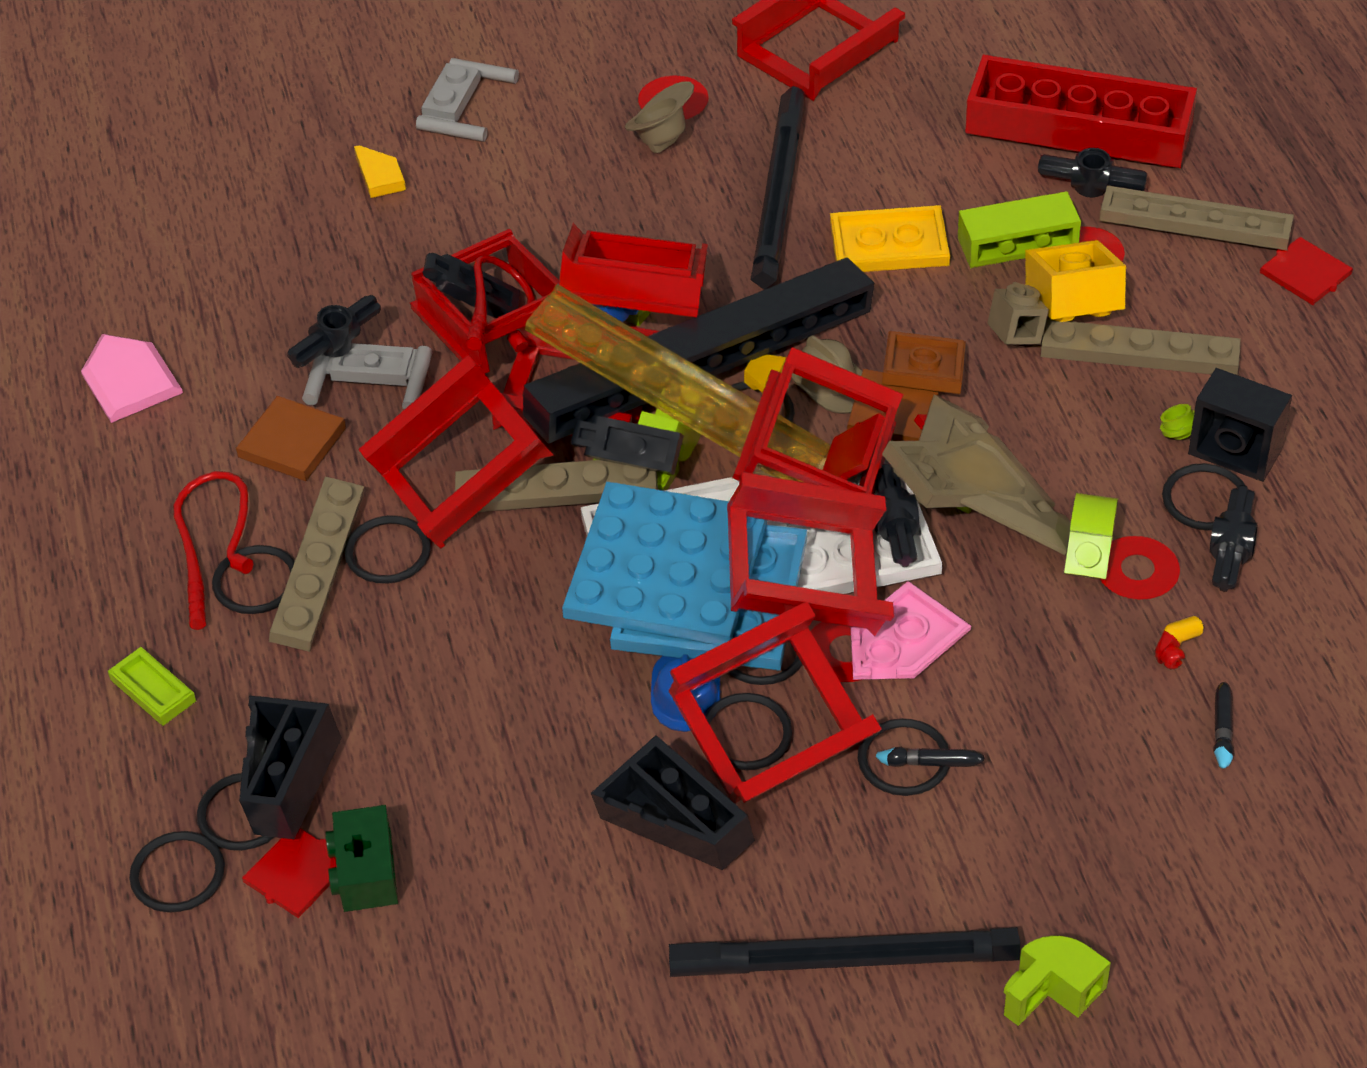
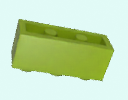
(1009, 228)

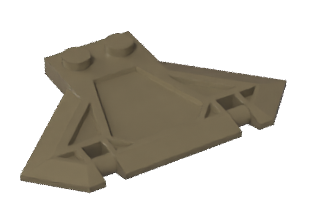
(968, 467)

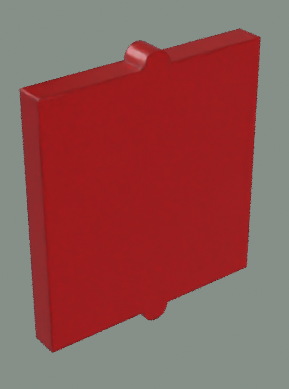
(1306, 270)
(853, 448)
(292, 873)

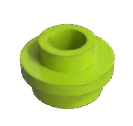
(1177, 421)

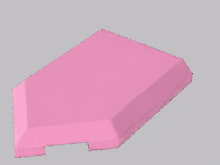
(128, 376)
(910, 641)

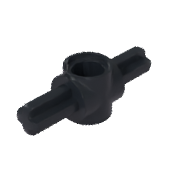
(1092, 172)
(334, 331)
(900, 519)
(1233, 538)

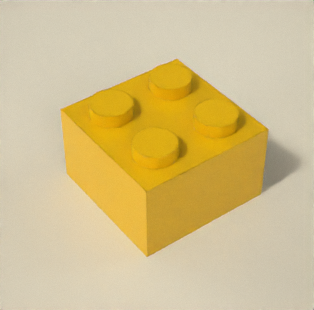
(1076, 279)

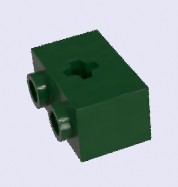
(363, 858)

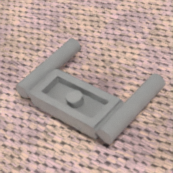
(453, 93)
(372, 365)

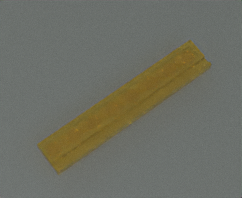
(663, 378)

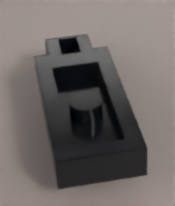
(459, 281)
(628, 443)

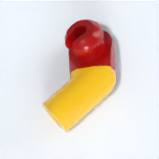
(1174, 634)

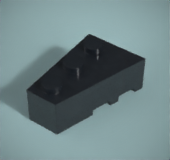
(285, 762)
(674, 806)

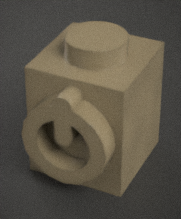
(1018, 314)

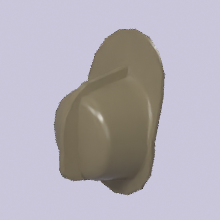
(662, 117)
(836, 354)

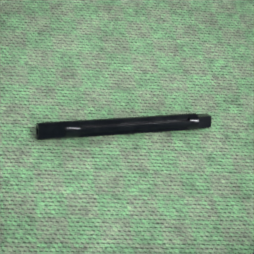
(778, 188)
(747, 957)

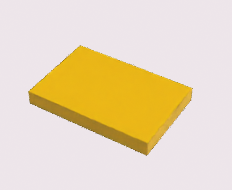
(891, 238)

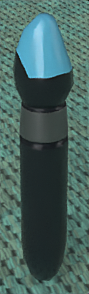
(1223, 747)
(930, 757)

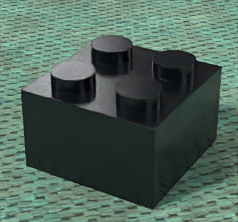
(1239, 424)

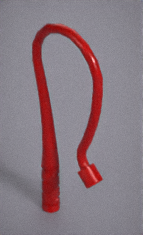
(479, 317)
(238, 562)

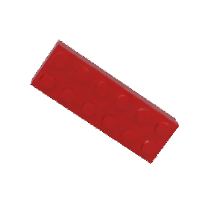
(1080, 110)

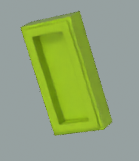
(151, 686)

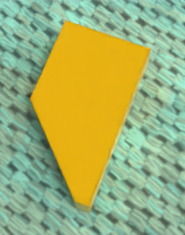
(379, 172)
(758, 370)

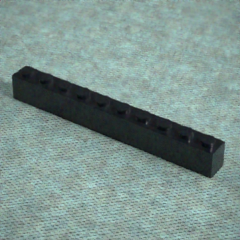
(711, 342)

